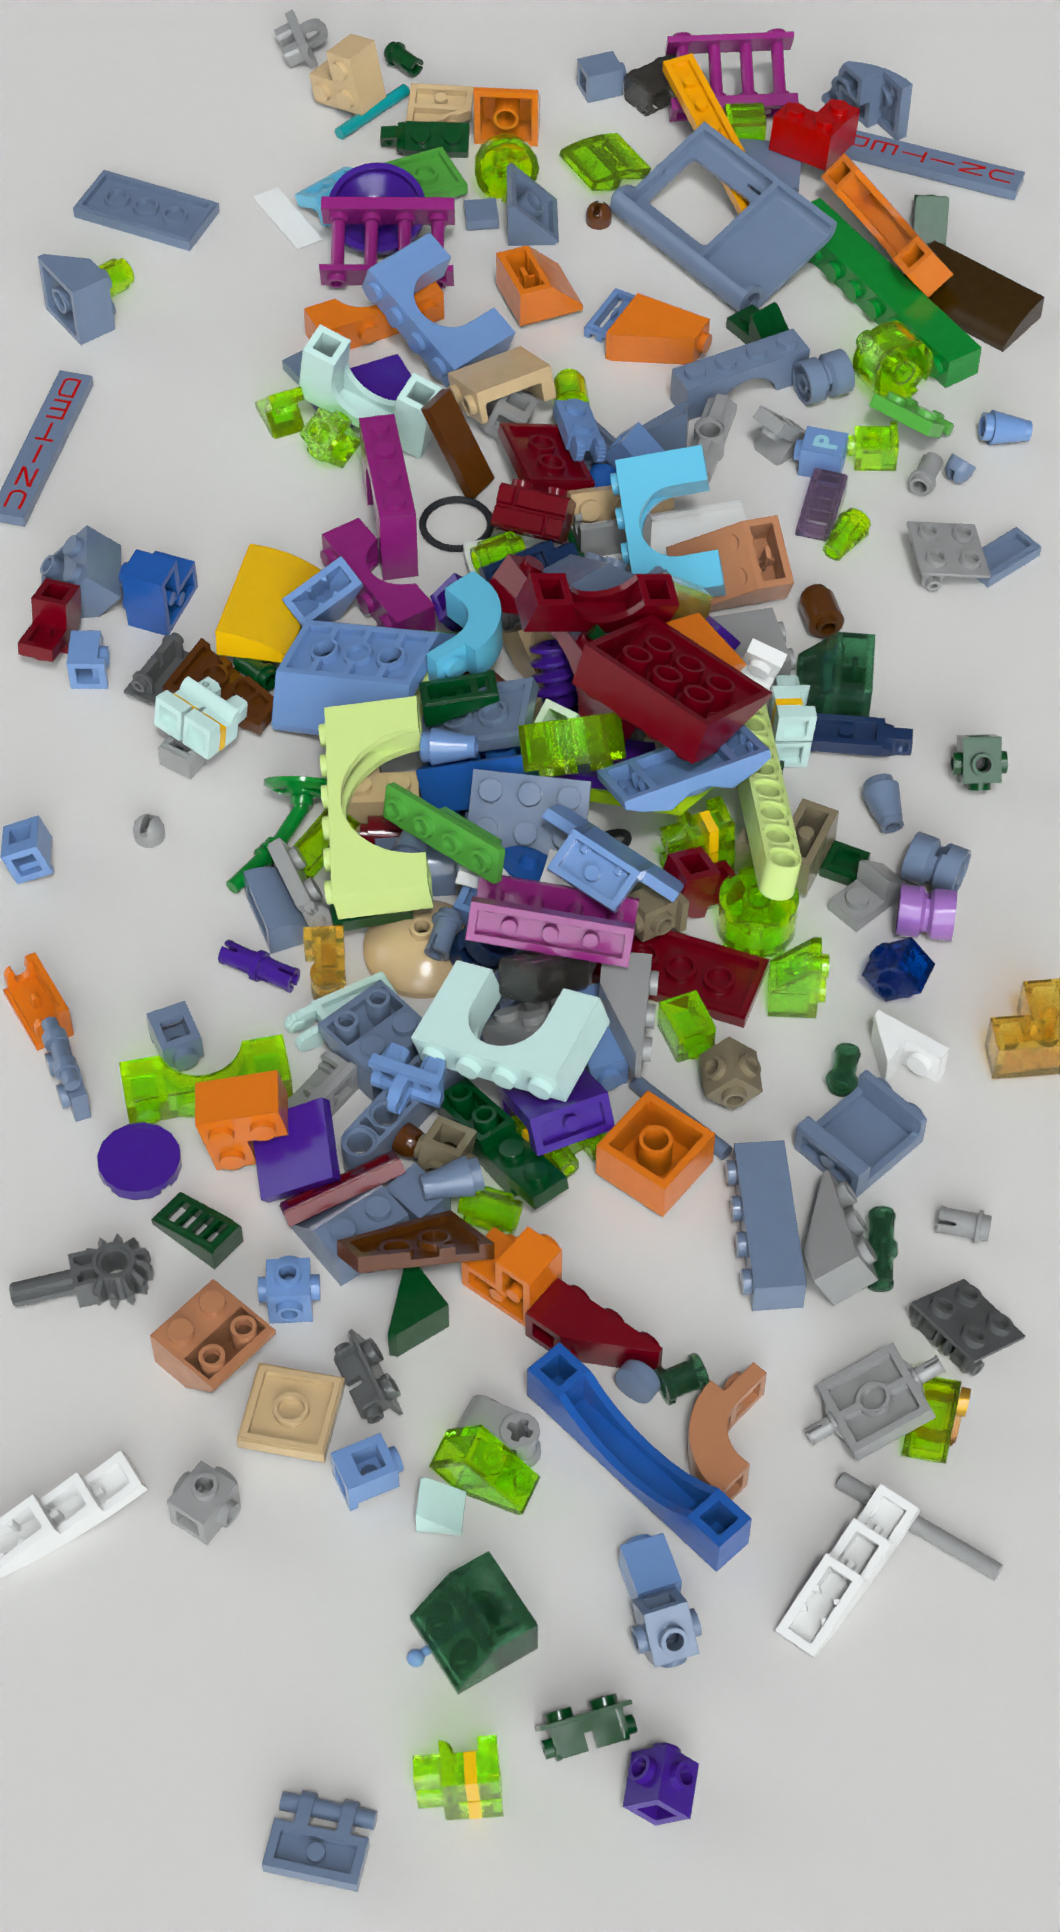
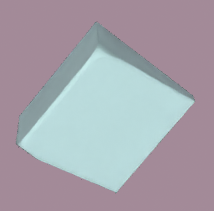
(439, 1508)

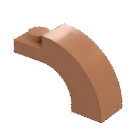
(713, 1415)

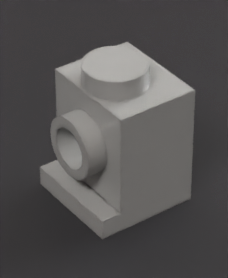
(511, 409)

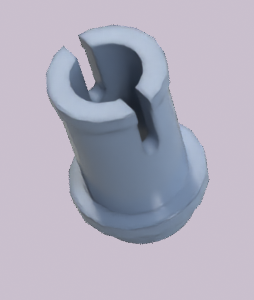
(446, 924)

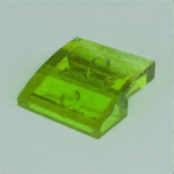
(604, 161)

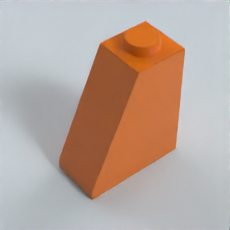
(657, 334)

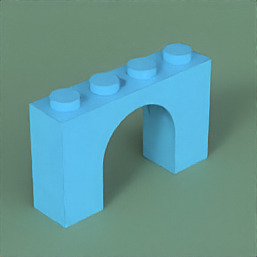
(644, 484)

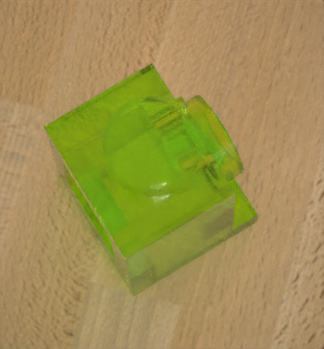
(874, 447)

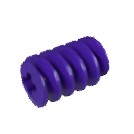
(555, 674)

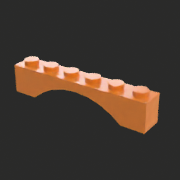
(887, 225)

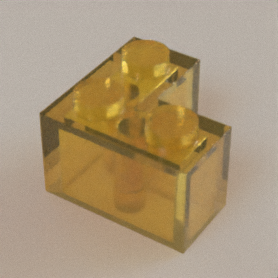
(1027, 1041)

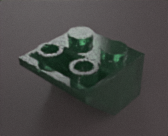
(839, 673)
(475, 1623)

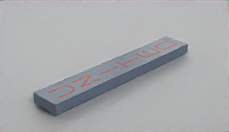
(936, 165)
(43, 446)

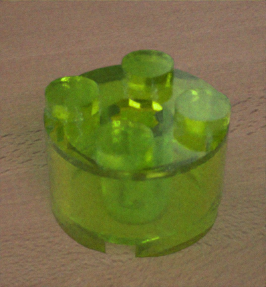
(891, 359)
(753, 921)

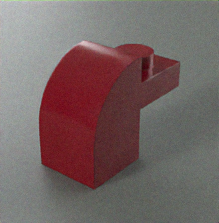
(54, 616)
(699, 876)

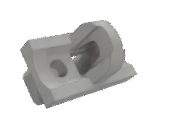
(295, 42)

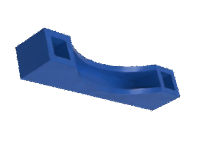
(688, 1506)

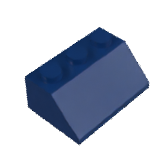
(452, 782)

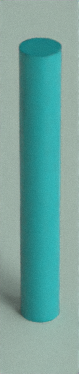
(358, 121)

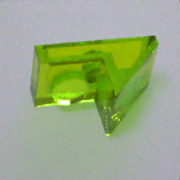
(281, 412)

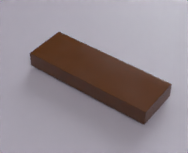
(457, 443)

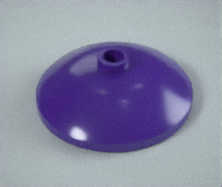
(377, 181)

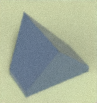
(671, 427)

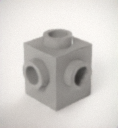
(204, 1501)

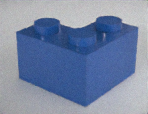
(156, 589)

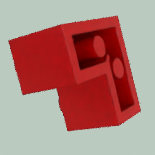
(812, 135)

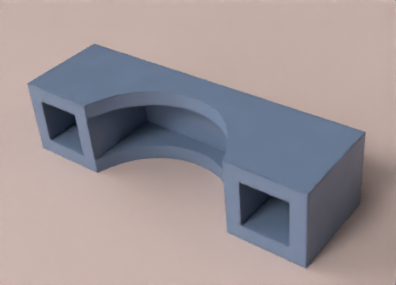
(720, 373)

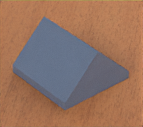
(530, 211)

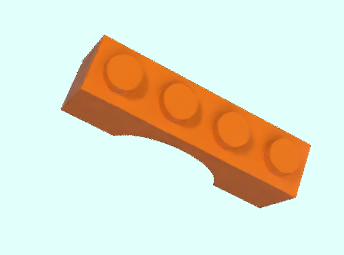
(369, 323)

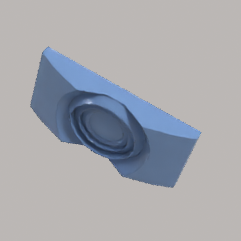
(663, 780)

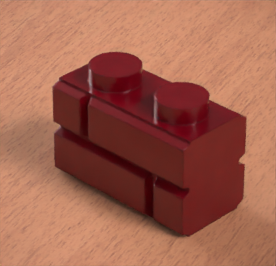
(533, 512)

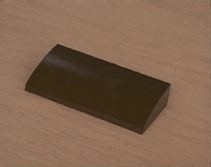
(984, 300)

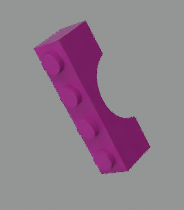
(387, 603)

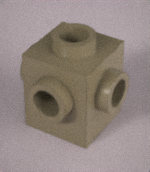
(730, 1073)
(444, 1143)

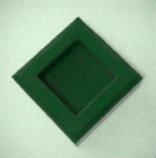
(842, 863)

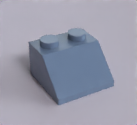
(77, 295)
(591, 571)
(352, 1217)

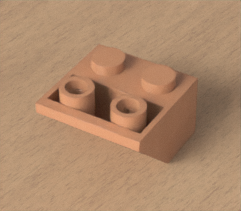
(209, 1338)

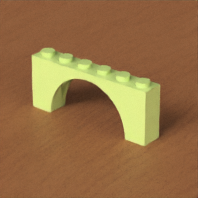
(363, 875)

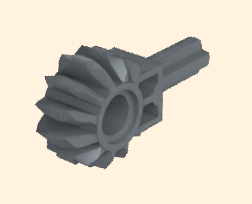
(91, 1276)

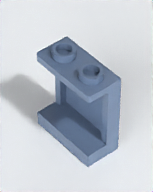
(862, 1134)

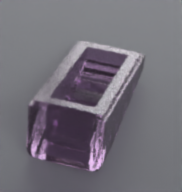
(825, 485)

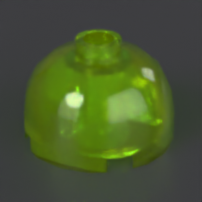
(495, 156)

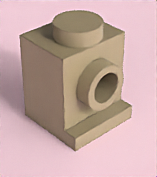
(658, 914)

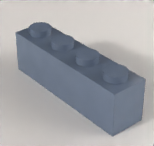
(767, 1226)

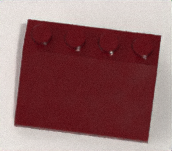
(669, 687)

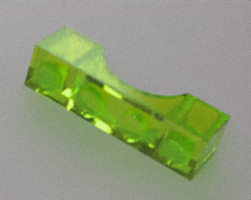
(160, 1093)

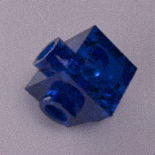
(898, 969)

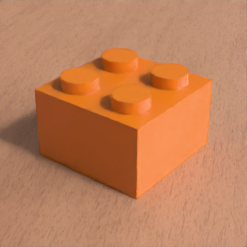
(655, 1153)

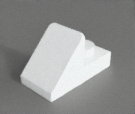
(762, 663)
(900, 1043)

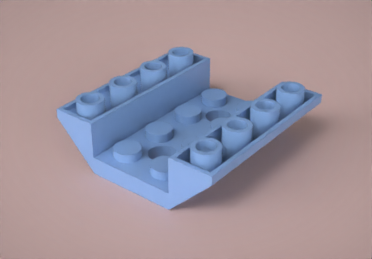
(347, 666)

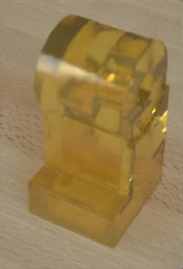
(327, 949)

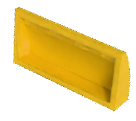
(255, 617)

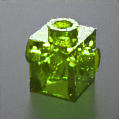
(324, 436)

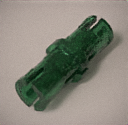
(886, 1248)

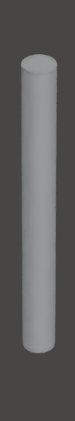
(929, 1532)

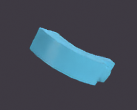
(477, 646)

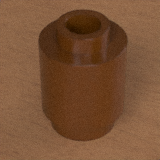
(821, 611)

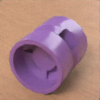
(926, 912)

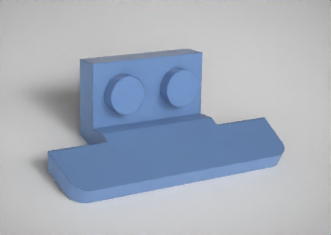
(601, 864)

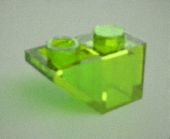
(798, 981)
(484, 1468)

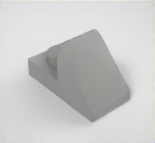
(778, 436)
(867, 896)

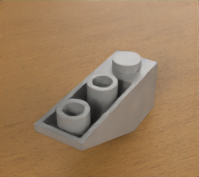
(625, 1000)
(835, 1243)

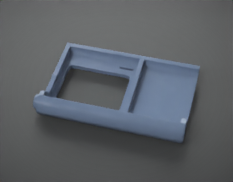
(753, 251)

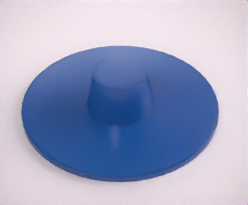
(524, 862)

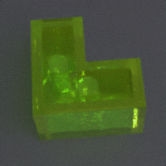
(562, 744)

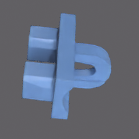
(407, 1082)

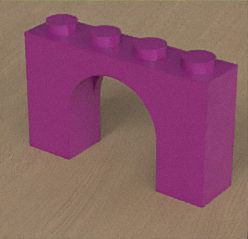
(389, 490)

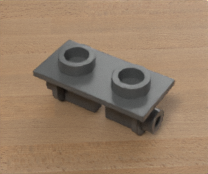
(157, 670)
(378, 1390)

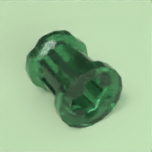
(682, 1378)

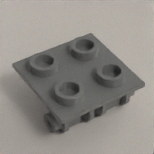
(965, 1324)

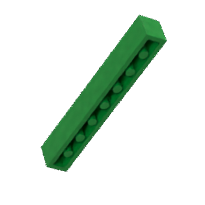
(890, 296)

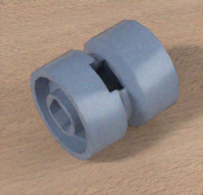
(824, 375)
(934, 863)

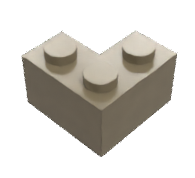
(815, 834)

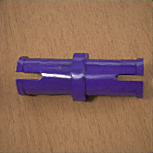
(259, 965)

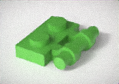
(910, 414)

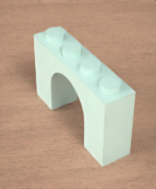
(332, 386)
(542, 1064)

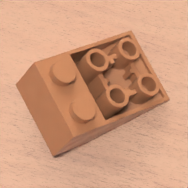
(751, 561)

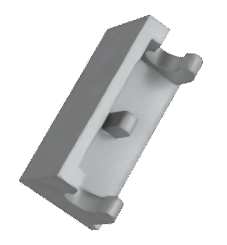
(604, 537)
(332, 1080)

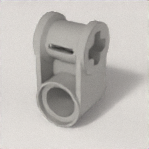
(506, 1425)

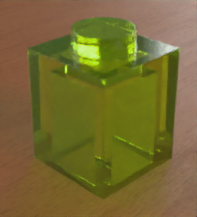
(747, 120)
(686, 1026)

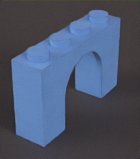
(444, 349)

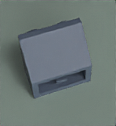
(93, 564)
(368, 1027)

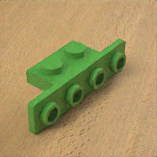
(446, 832)

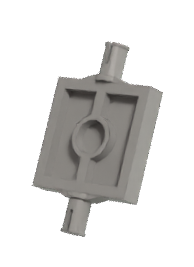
(875, 1401)

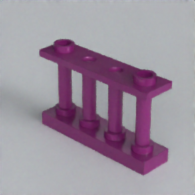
(774, 40)
(378, 211)
(551, 921)

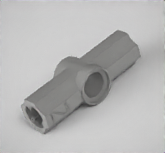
(713, 429)

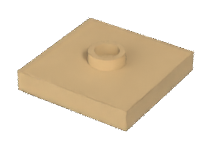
(291, 1412)

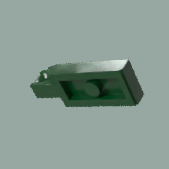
(420, 136)

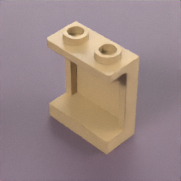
(498, 377)

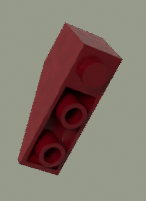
(587, 1329)

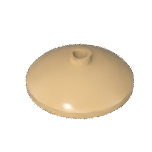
(400, 954)

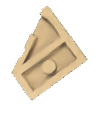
(440, 103)

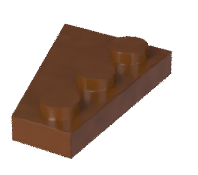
(203, 663)
(416, 1243)

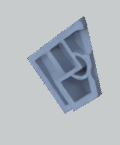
(877, 92)

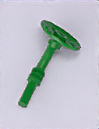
(301, 793)

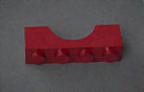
(553, 605)

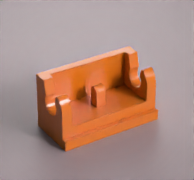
(35, 998)

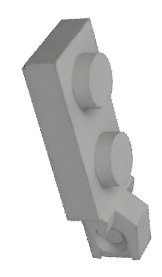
(302, 889)

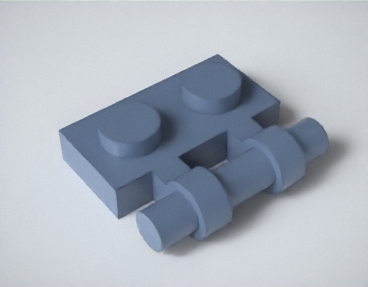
(65, 1068)
(316, 1852)

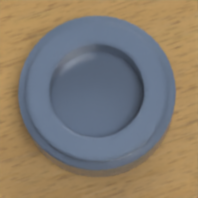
(637, 1381)

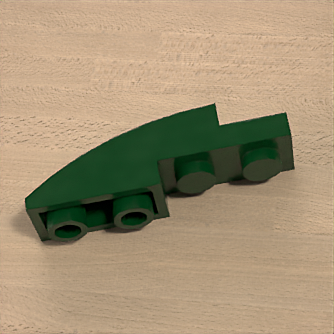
(500, 1148)

